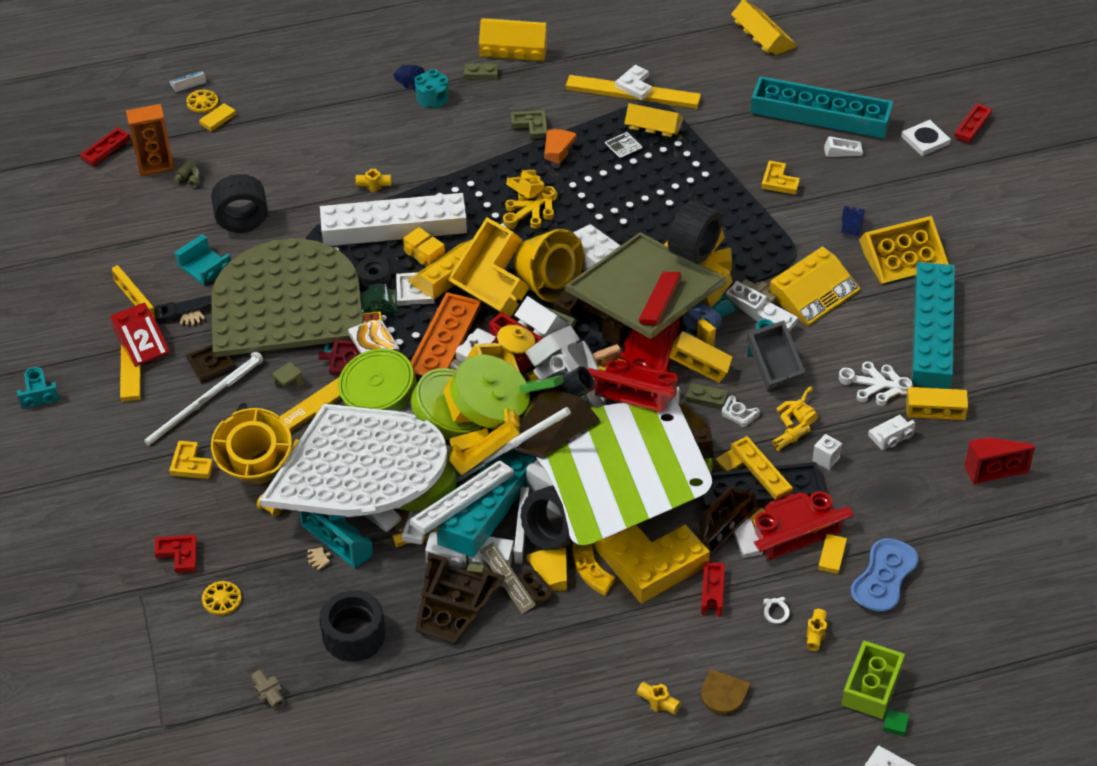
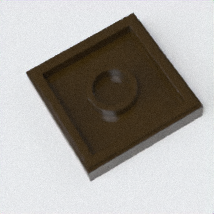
(207, 366)

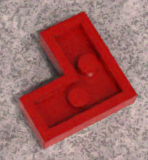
(182, 548)

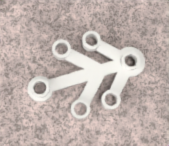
(878, 382)

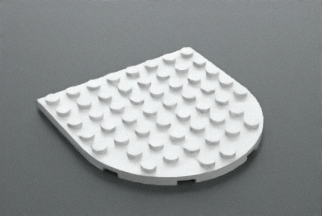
(358, 463)

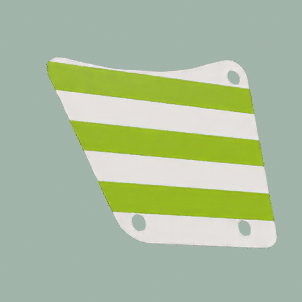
(625, 470)

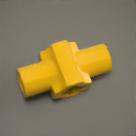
(373, 180)
(816, 629)
(658, 698)

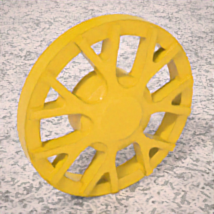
(202, 101)
(221, 598)

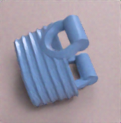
(698, 312)

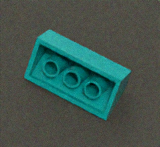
(339, 537)

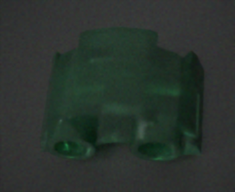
(379, 297)

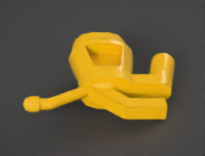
(799, 409)

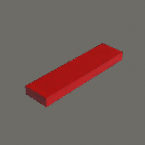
(660, 298)

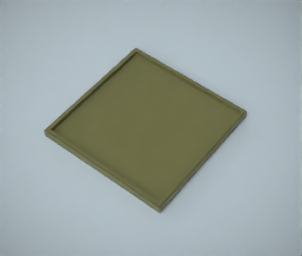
(628, 276)

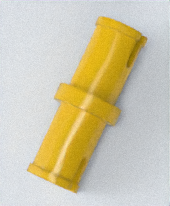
(791, 435)

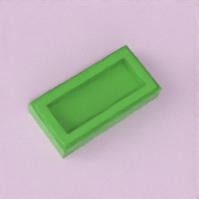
(541, 384)

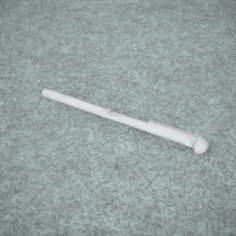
(256, 359)
(515, 442)

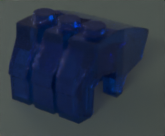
(407, 73)
(852, 220)

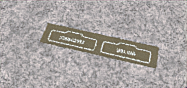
(511, 582)

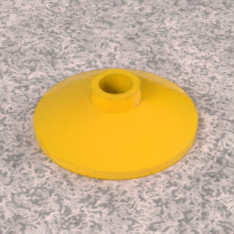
(515, 339)

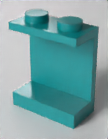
(200, 260)

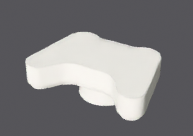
(738, 413)

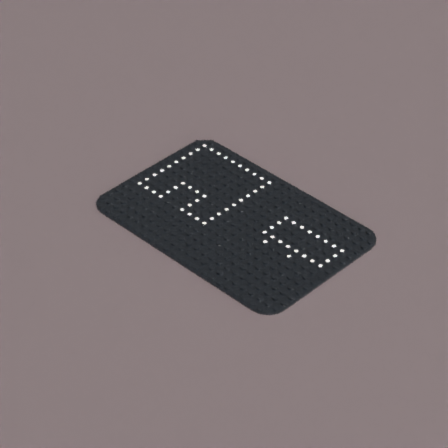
(596, 189)

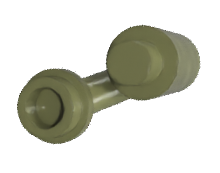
(185, 171)

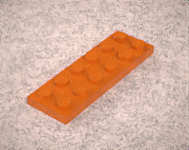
(445, 333)

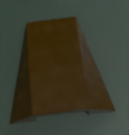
(551, 439)
(452, 598)

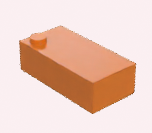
(150, 139)

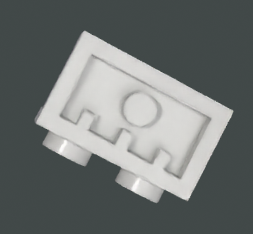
(892, 432)

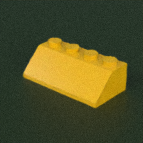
(762, 28)
(513, 39)
(433, 278)

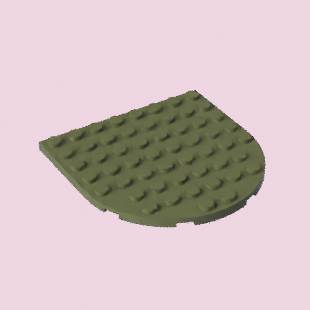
(284, 298)

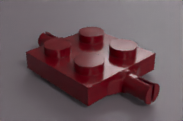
(340, 355)

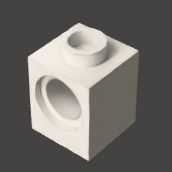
(827, 451)

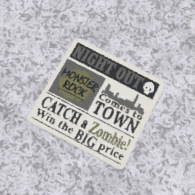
(623, 144)

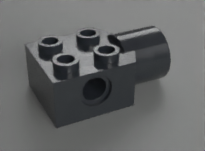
(576, 382)

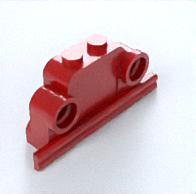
(652, 351)
(635, 384)
(797, 523)

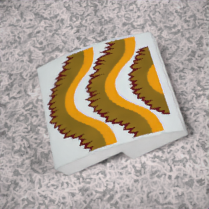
(372, 336)

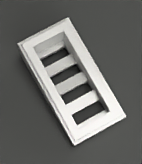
(842, 147)

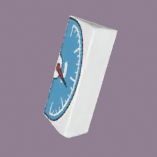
(188, 81)

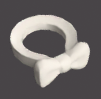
(781, 602)

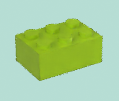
(873, 679)

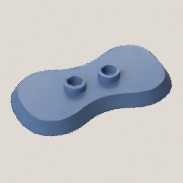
(880, 583)

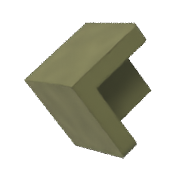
(288, 374)

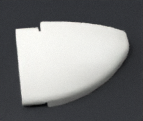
(563, 352)

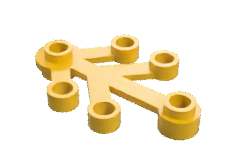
(547, 195)

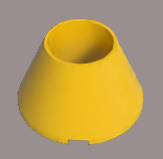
(549, 262)
(249, 431)

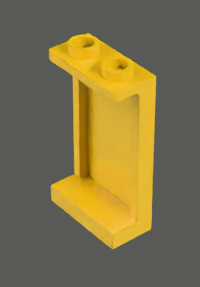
(486, 446)

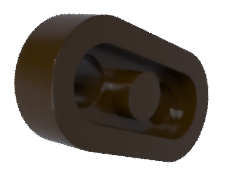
(537, 587)

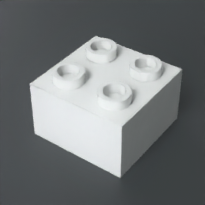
(538, 318)

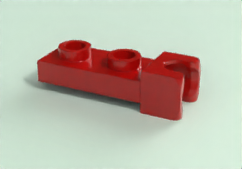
(713, 587)

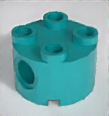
(431, 89)

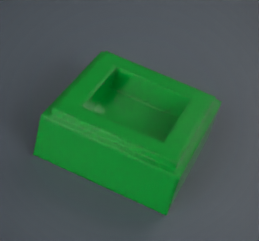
(895, 722)

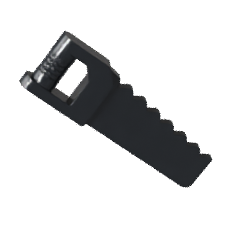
(180, 308)

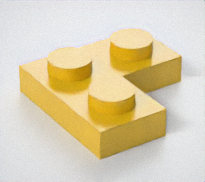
(776, 180)
(187, 465)

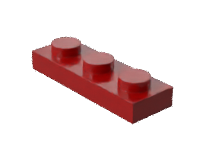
(973, 123)
(105, 146)

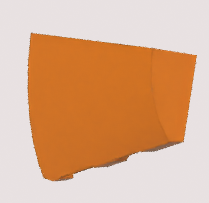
(557, 144)

